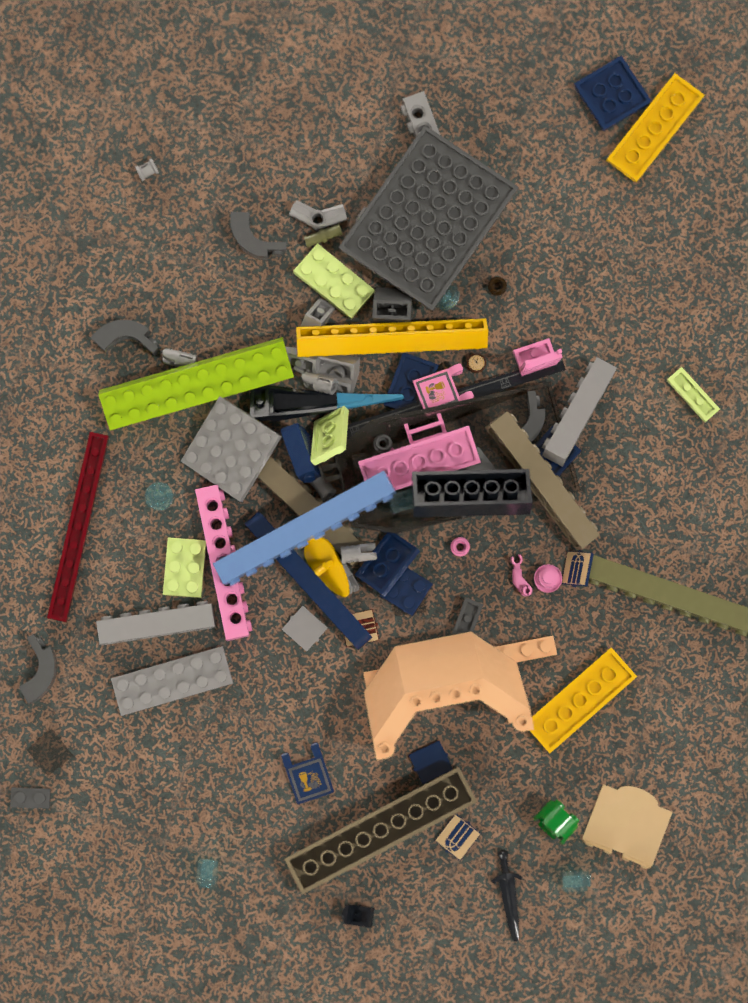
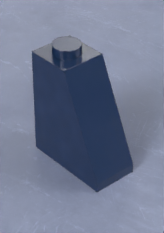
(299, 447)

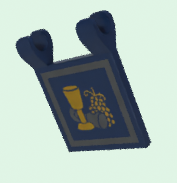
(308, 778)

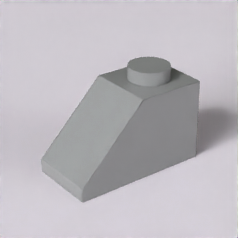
(318, 314)

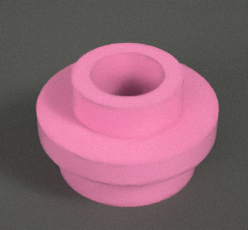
(460, 540)

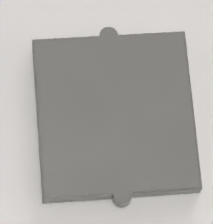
(304, 628)

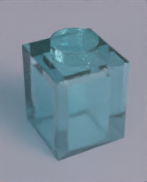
(207, 872)
(575, 881)

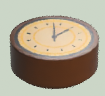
(476, 363)

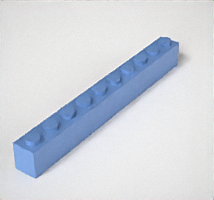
(304, 528)

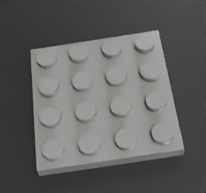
(231, 449)

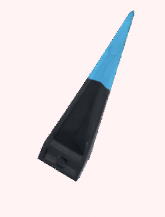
(285, 403)

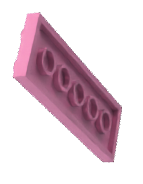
(440, 453)

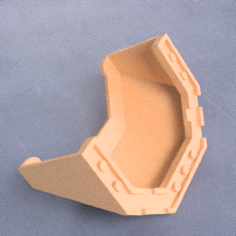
(440, 675)

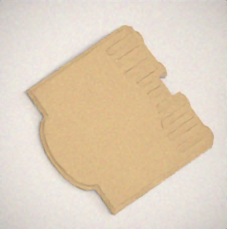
(627, 823)

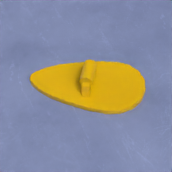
(327, 565)

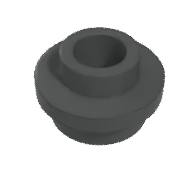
(385, 438)

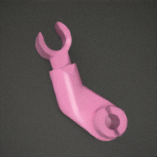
(517, 579)

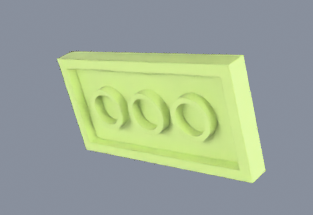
(334, 281)

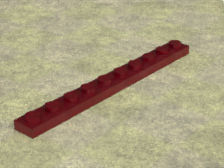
(78, 527)

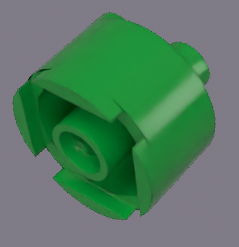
(556, 821)

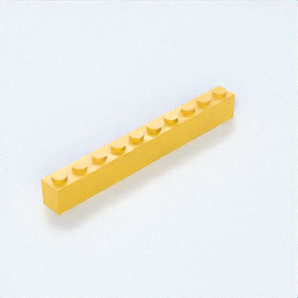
(392, 337)

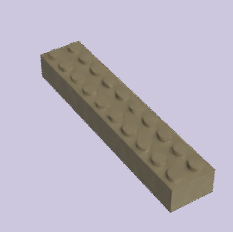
(380, 830)

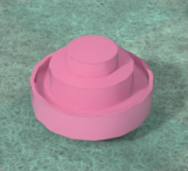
(547, 578)

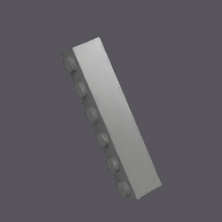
(579, 411)
(156, 623)

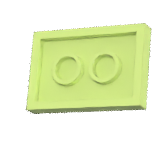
(329, 435)
(184, 567)

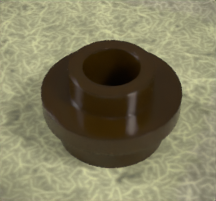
(497, 280)

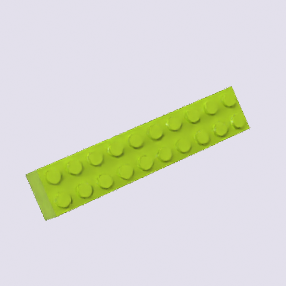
(196, 383)

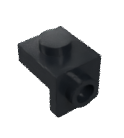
(358, 915)

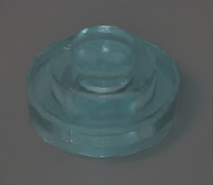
(449, 299)
(159, 496)

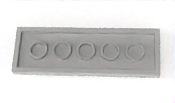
(172, 681)

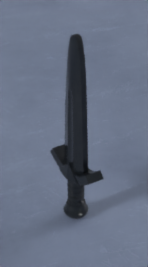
(508, 892)

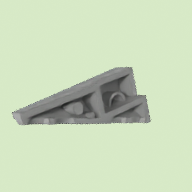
(342, 367)

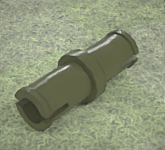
(323, 235)

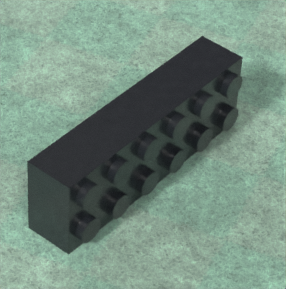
(471, 493)

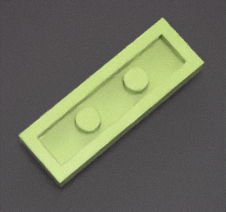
(693, 394)

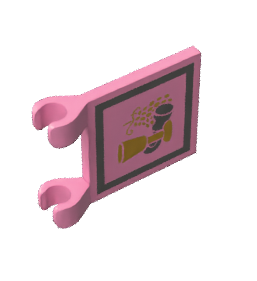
(439, 388)

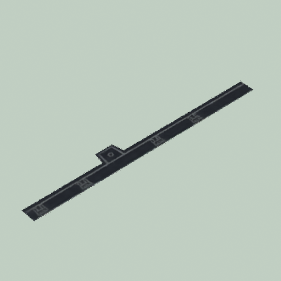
(479, 389)

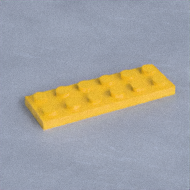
(655, 128)
(581, 700)

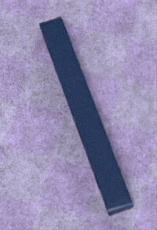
(314, 587)

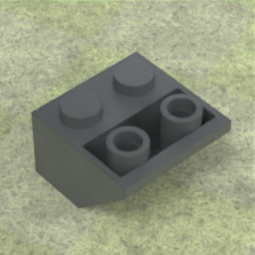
(391, 306)

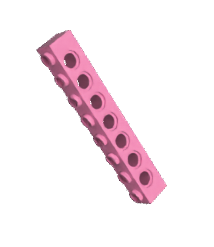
(205, 497)

